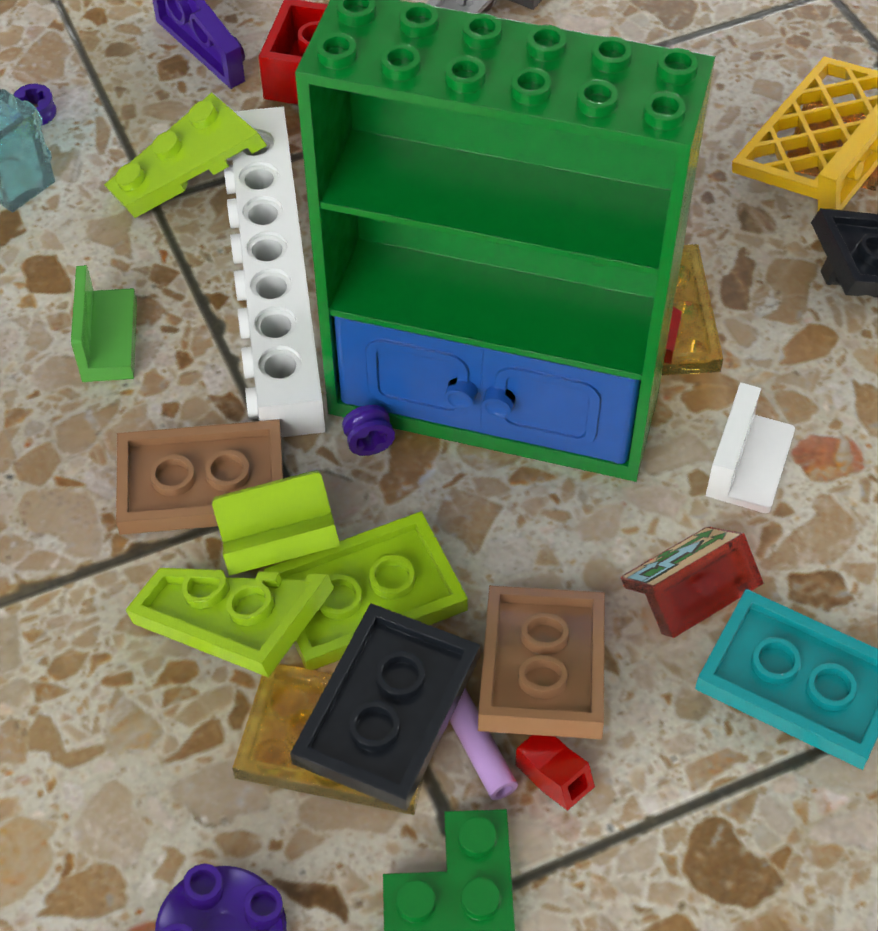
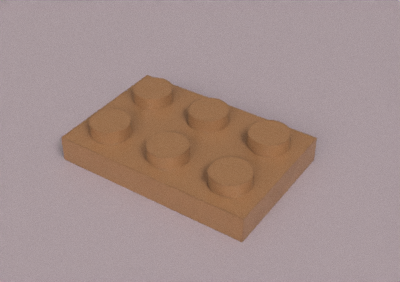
(176, 472)
(543, 663)

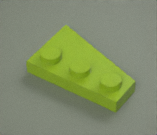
(190, 147)
(230, 617)

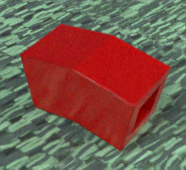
(555, 769)

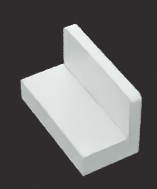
(749, 455)

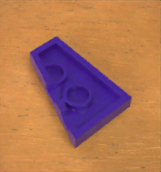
(203, 36)

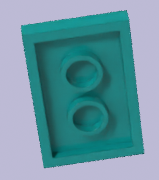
(797, 677)

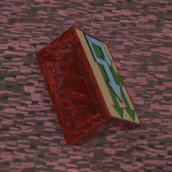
(695, 578)

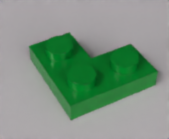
(473, 889)

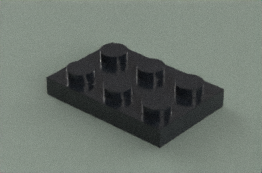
(386, 706)

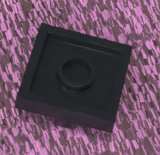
(850, 248)

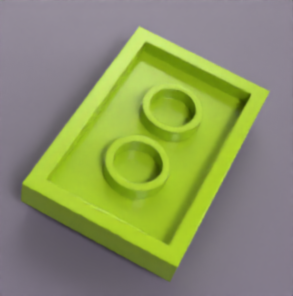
(386, 566)

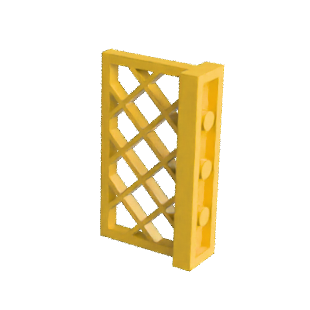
(841, 168)

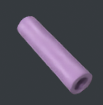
(482, 750)

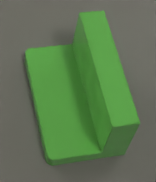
(103, 330)

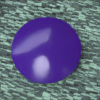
(222, 901)

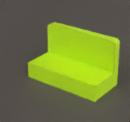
(275, 522)

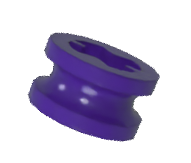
(38, 95)
(368, 430)

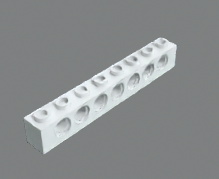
(273, 282)

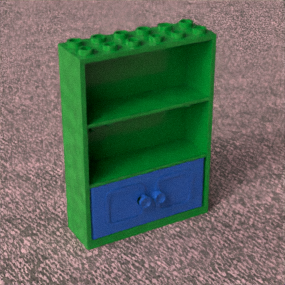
(498, 224)

